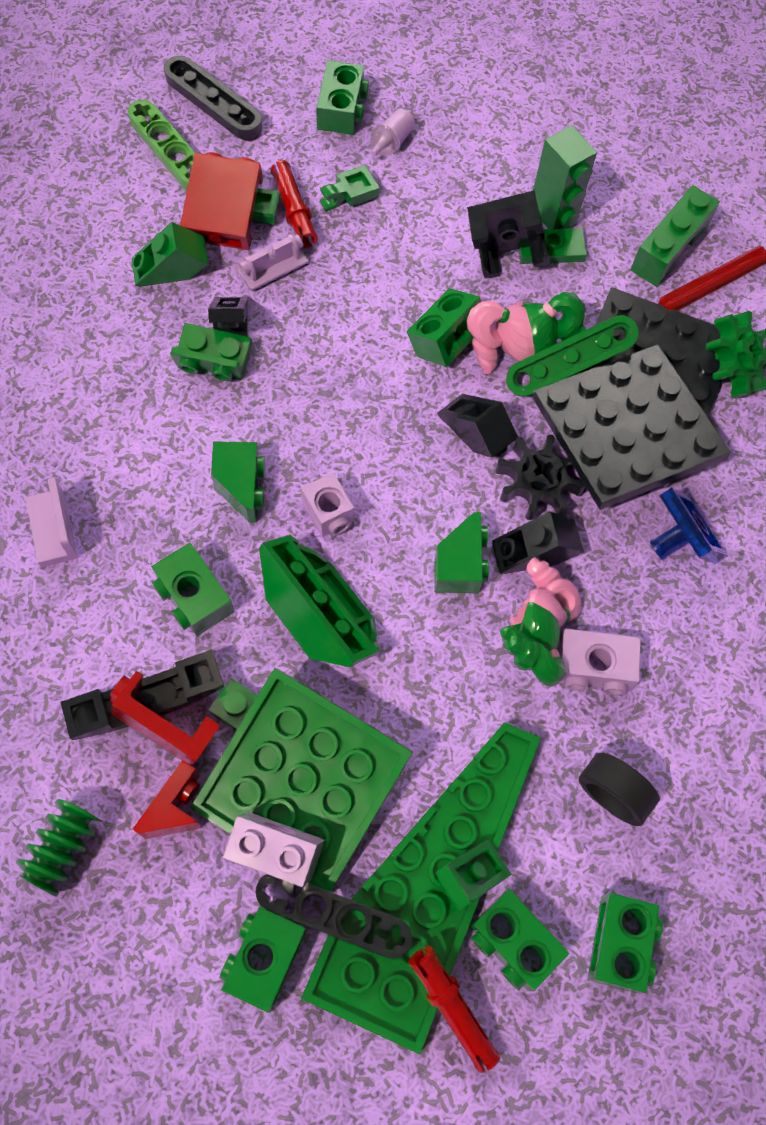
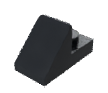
(229, 314)

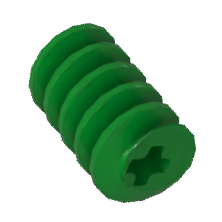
(57, 846)

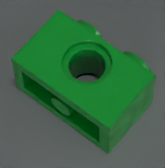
(187, 569)
(264, 986)

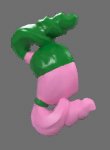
(523, 327)
(538, 623)

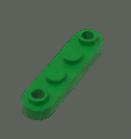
(572, 355)

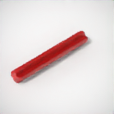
(714, 279)

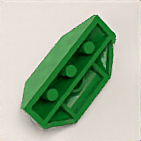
(316, 604)

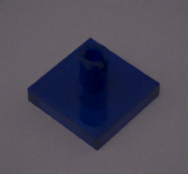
(689, 529)

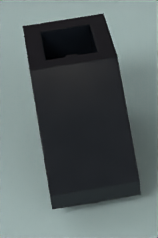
(547, 538)

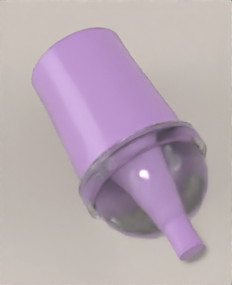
(391, 133)

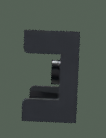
(507, 226)

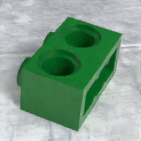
(340, 97)
(443, 328)
(524, 932)
(613, 939)

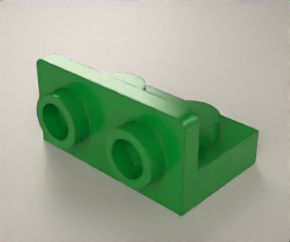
(212, 351)

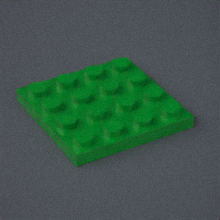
(306, 769)

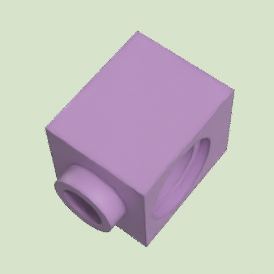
(324, 492)

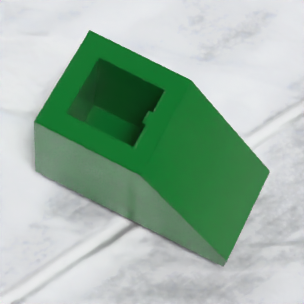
(170, 257)
(236, 476)
(459, 558)

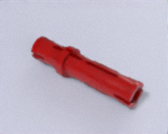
(296, 211)
(445, 995)

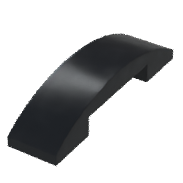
(162, 693)

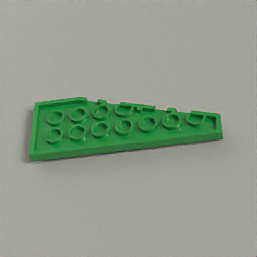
(386, 992)

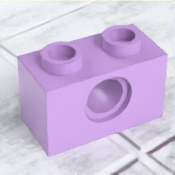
(617, 652)
(273, 848)

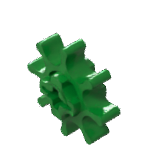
(740, 354)

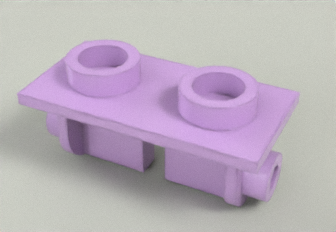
(272, 262)

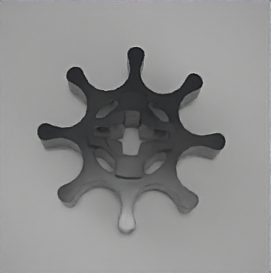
(539, 477)

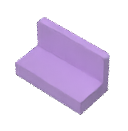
(51, 526)

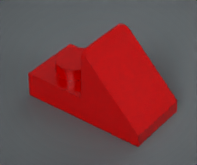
(163, 814)

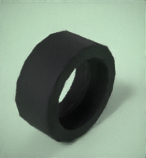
(619, 789)

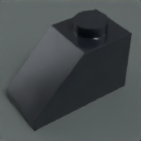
(480, 424)

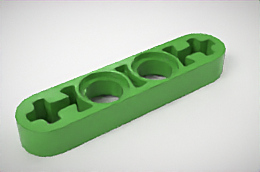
(162, 148)

